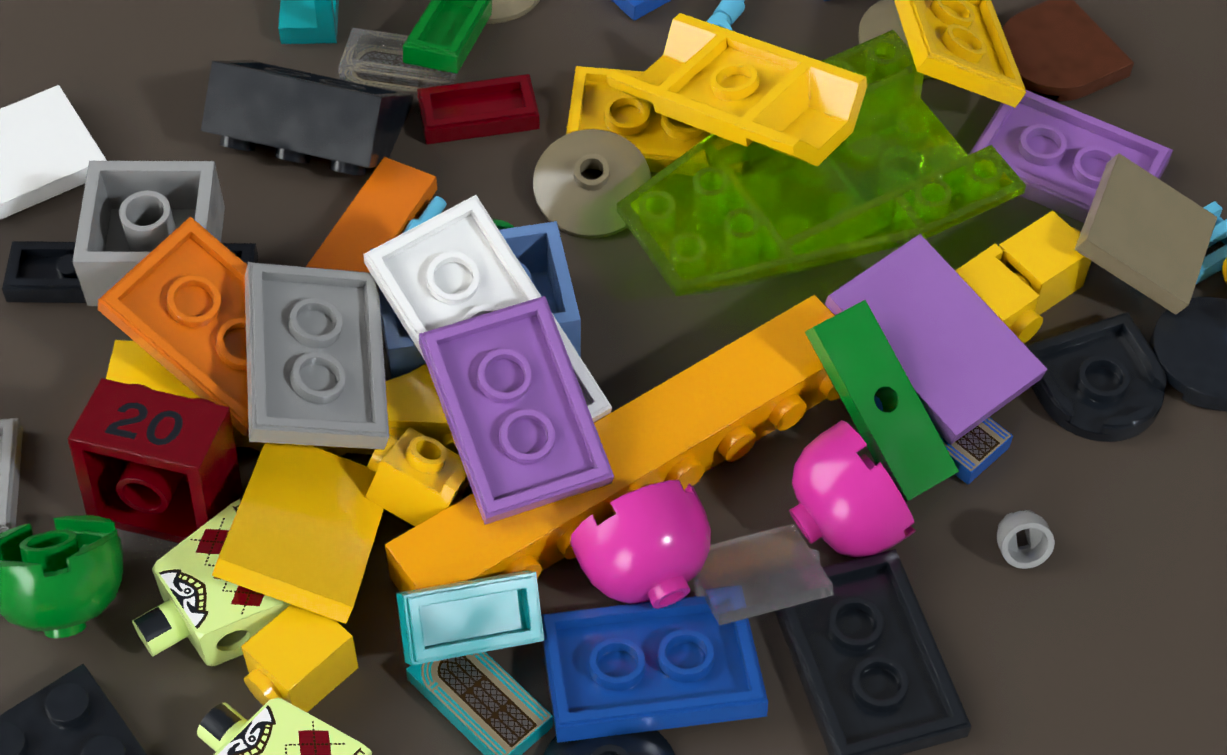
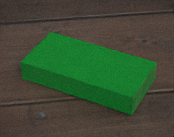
(446, 33)

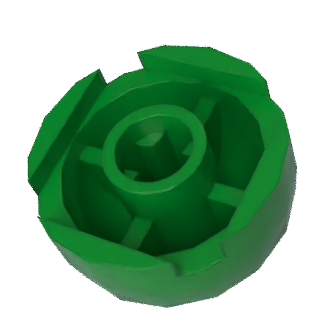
(59, 575)

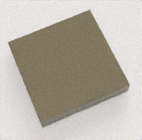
(1146, 234)

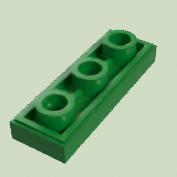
(865, 367)

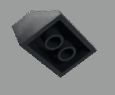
(303, 114)

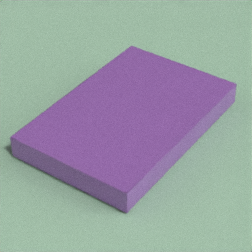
(1063, 151)
(944, 337)
(515, 409)

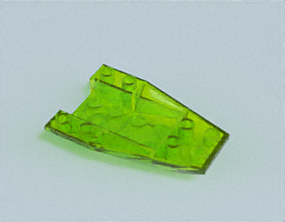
(756, 215)

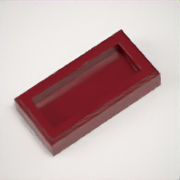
(478, 109)

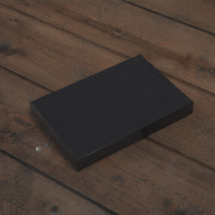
(872, 663)

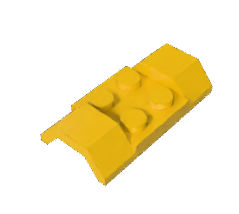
(749, 91)

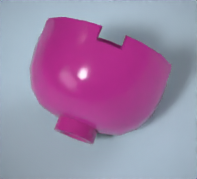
(847, 496)
(648, 546)

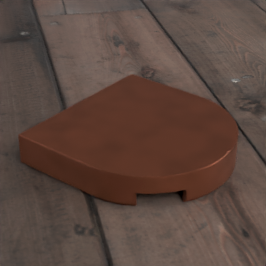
(1064, 51)

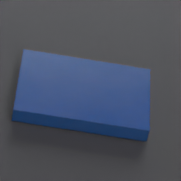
(649, 669)

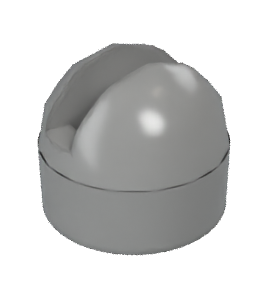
(1038, 535)

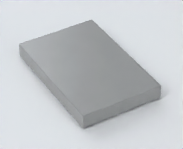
(314, 357)

